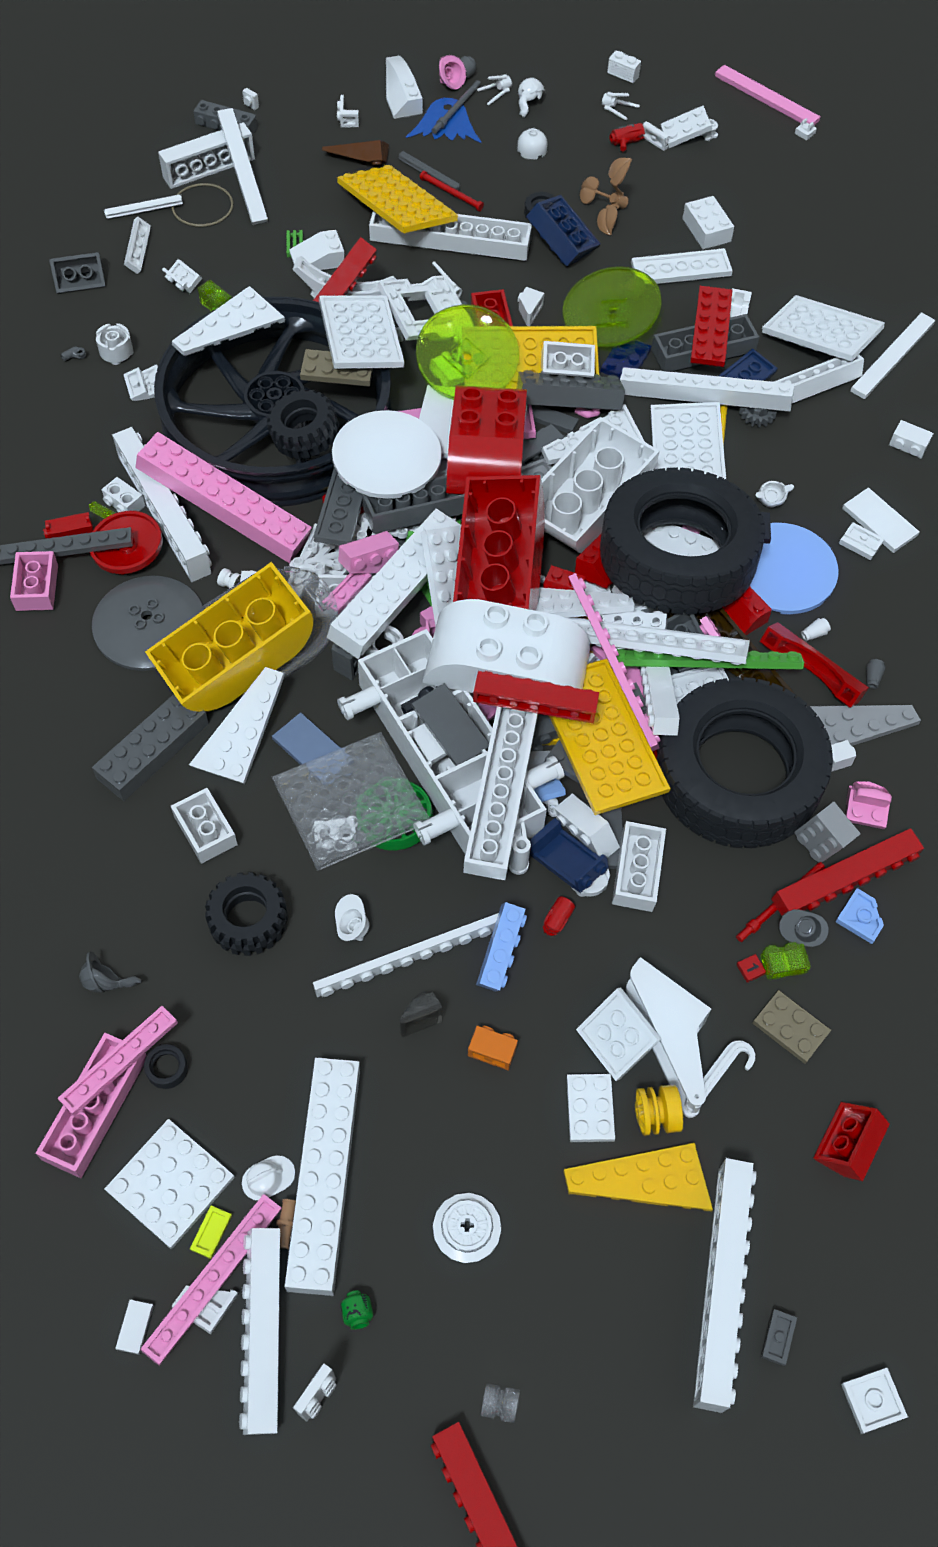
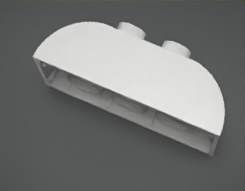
(586, 478)
(505, 641)

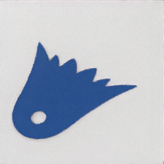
(457, 124)

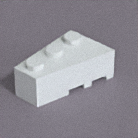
(587, 827)

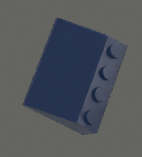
(562, 229)

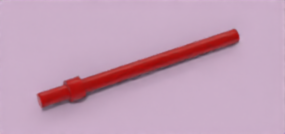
(754, 924)

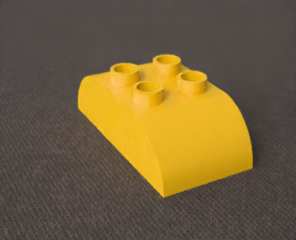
(233, 641)

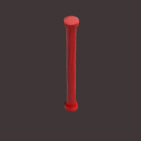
(478, 205)

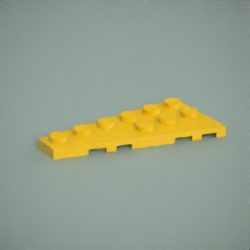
(654, 1177)

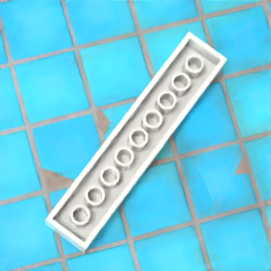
(466, 235)
(164, 509)
(385, 593)
(500, 793)
(323, 1178)
(724, 1287)

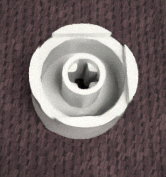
(114, 343)

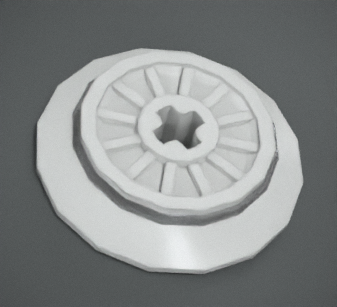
(453, 1239)

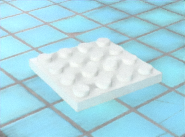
(169, 1183)

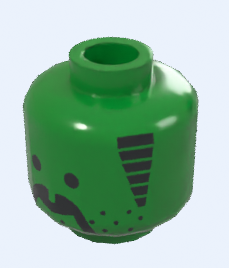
(356, 1310)

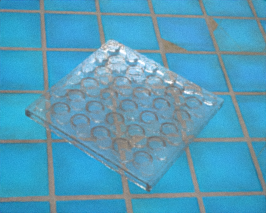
(349, 800)

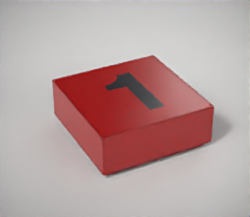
(751, 968)

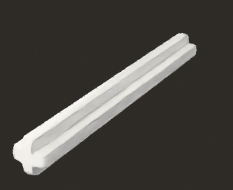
(143, 206)

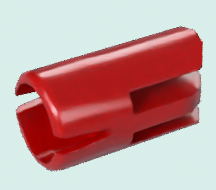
(558, 916)

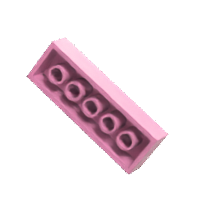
(76, 1138)

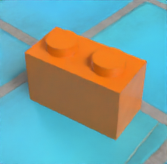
(492, 1047)

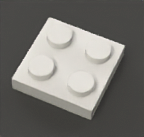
(874, 1400)

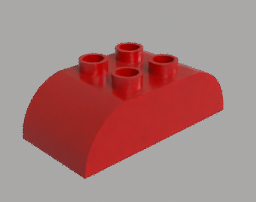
(485, 434)
(501, 540)

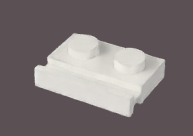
(861, 541)

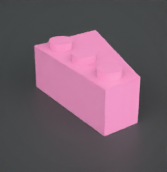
(368, 554)

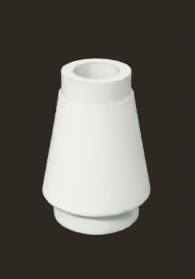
(817, 629)

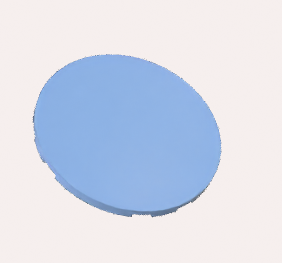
(795, 570)

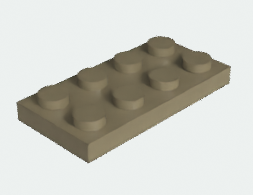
(319, 367)

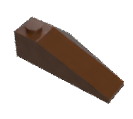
(371, 151)

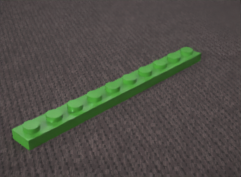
(754, 659)

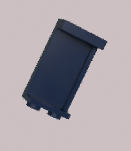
(567, 856)

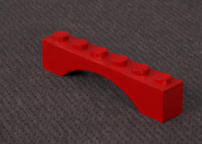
(839, 681)

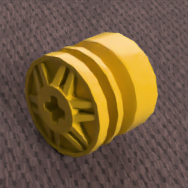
(655, 1110)

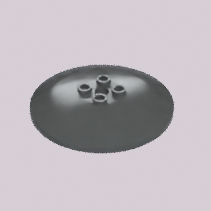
(119, 623)

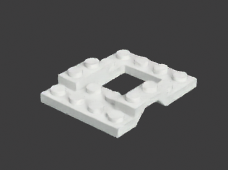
(435, 289)

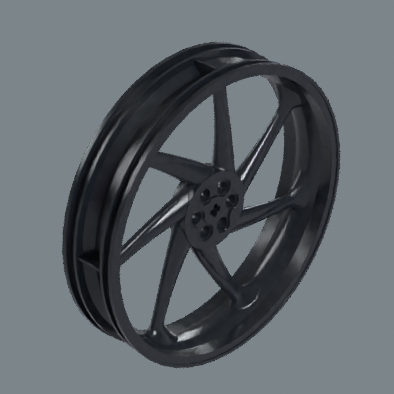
(282, 484)

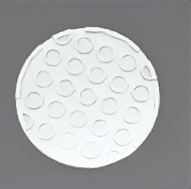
(386, 454)

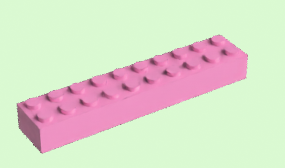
(223, 497)

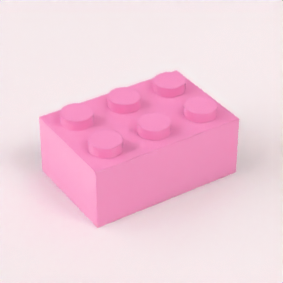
(34, 581)

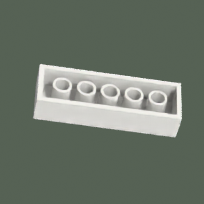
(200, 157)

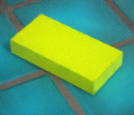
(211, 1232)

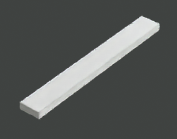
(242, 166)
(892, 356)

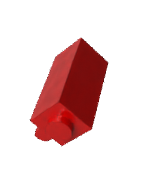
(68, 526)

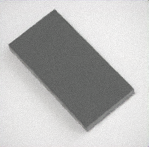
(450, 725)

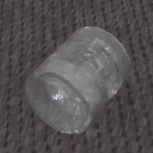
(500, 1403)

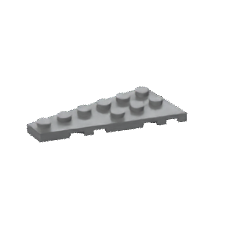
(865, 722)

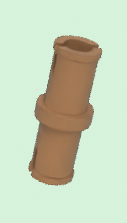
(286, 1222)

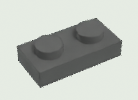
(779, 1337)

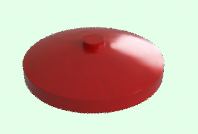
(145, 548)

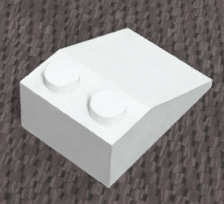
(320, 250)

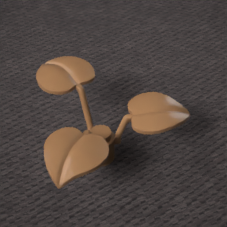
(608, 216)

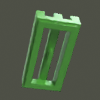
(294, 235)

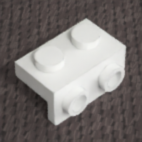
(184, 276)

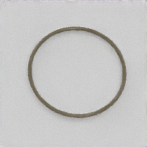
(209, 224)

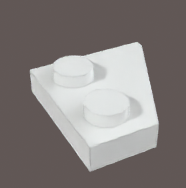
(214, 1310)

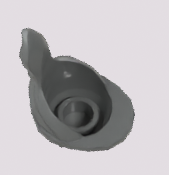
(101, 978)

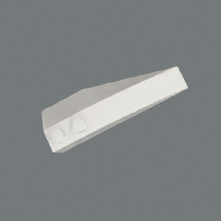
(401, 89)

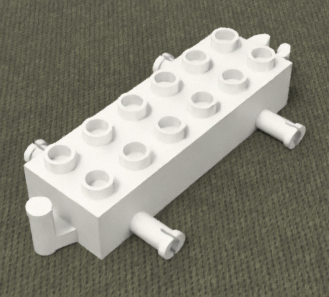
(396, 676)

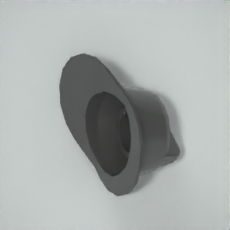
(803, 927)

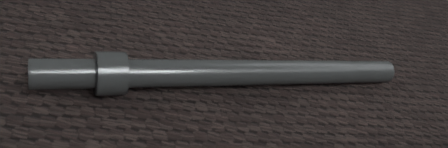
(442, 121)

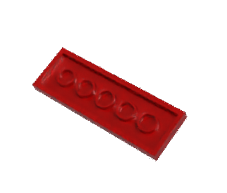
(711, 326)

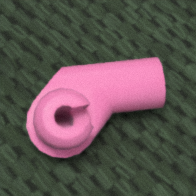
(587, 413)

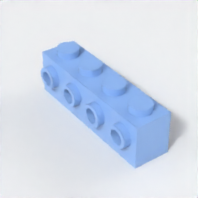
(500, 947)

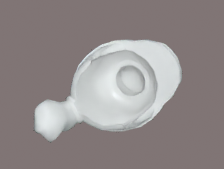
(528, 91)

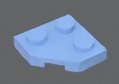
(861, 916)

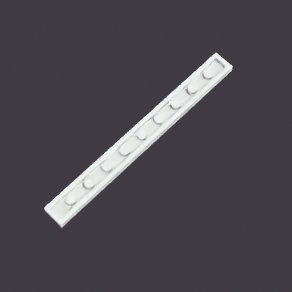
(405, 956)

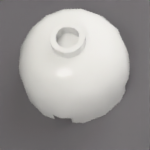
(532, 144)

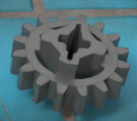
(757, 415)

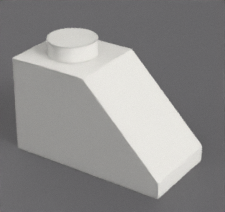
(530, 304)

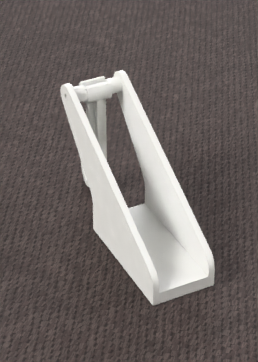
(677, 1020)

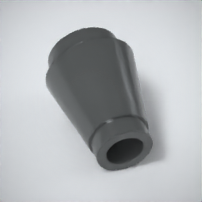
(875, 671)

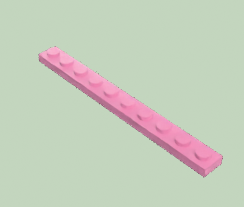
(611, 653)

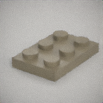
(791, 1027)

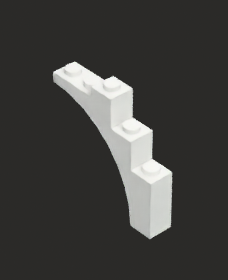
(317, 279)

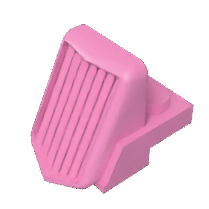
(868, 804)

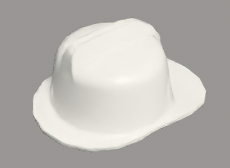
(351, 918)
(268, 1177)

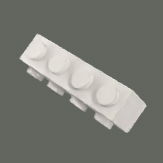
(638, 618)

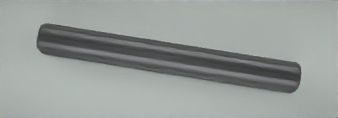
(420, 166)

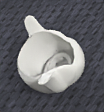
(773, 493)

